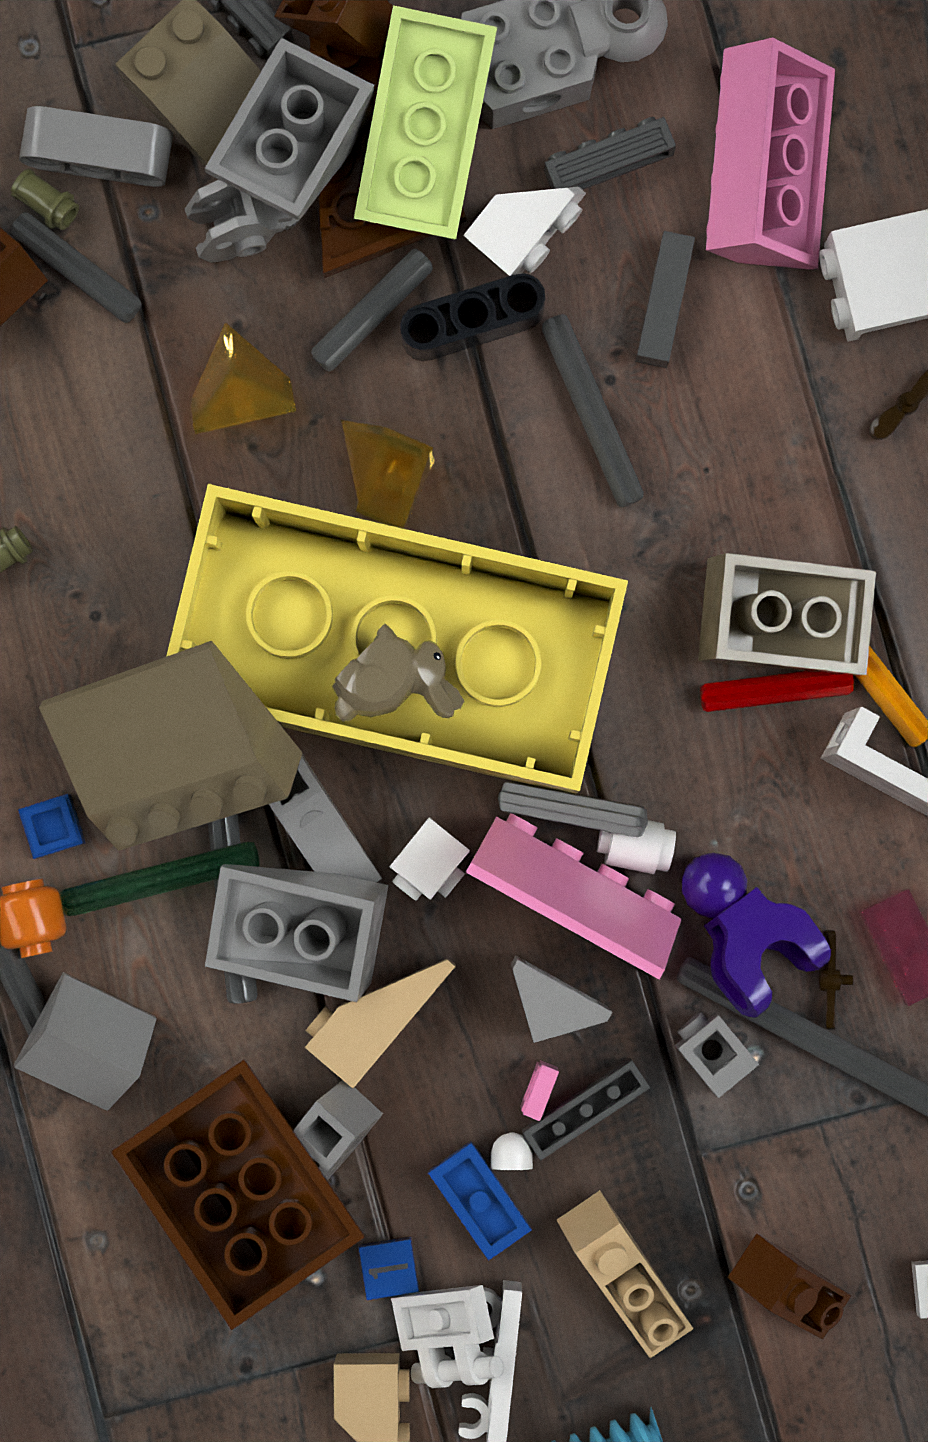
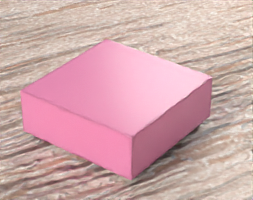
(539, 1090)

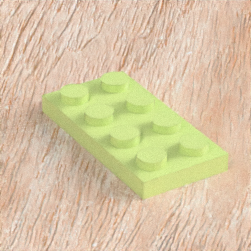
(425, 122)

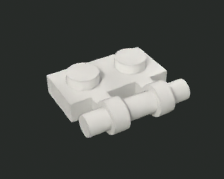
(447, 1319)

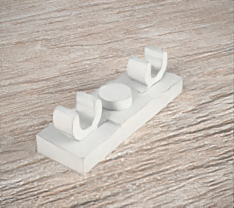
(496, 1412)

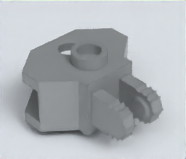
(240, 222)

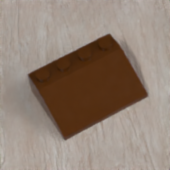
(238, 1194)

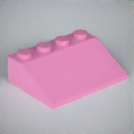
(575, 895)

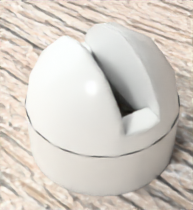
(511, 1153)

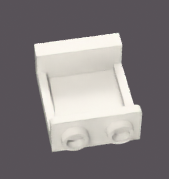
(878, 273)
(849, 753)

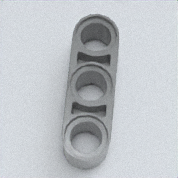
(96, 146)

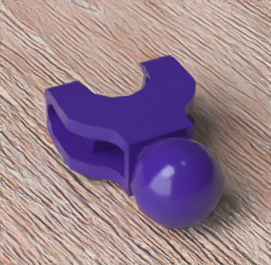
(745, 927)

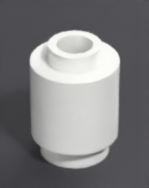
(641, 854)

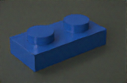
(479, 1200)

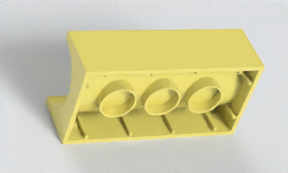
(307, 589)

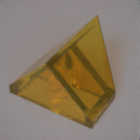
(239, 386)
(386, 471)

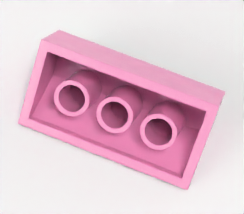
(770, 156)

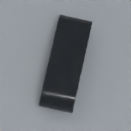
(488, 297)

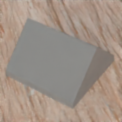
(553, 1005)
(87, 1043)

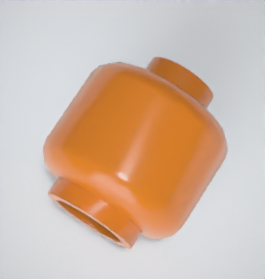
(30, 917)

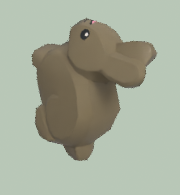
(389, 674)

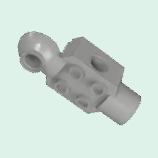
(551, 50)

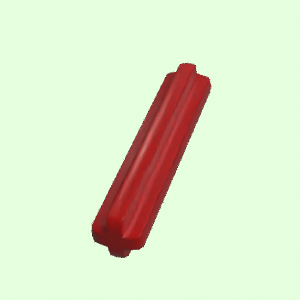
(774, 689)

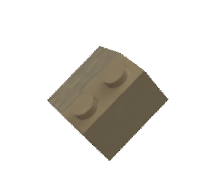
(190, 76)
(786, 615)

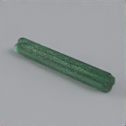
(156, 879)

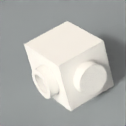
(429, 862)

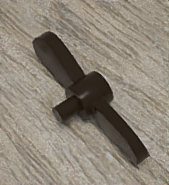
(905, 405)
(831, 980)

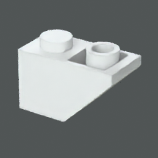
(519, 225)

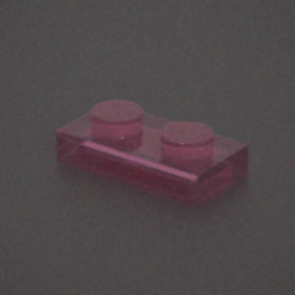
(902, 943)

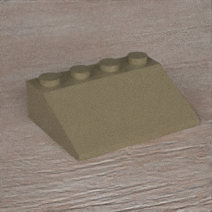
(170, 746)

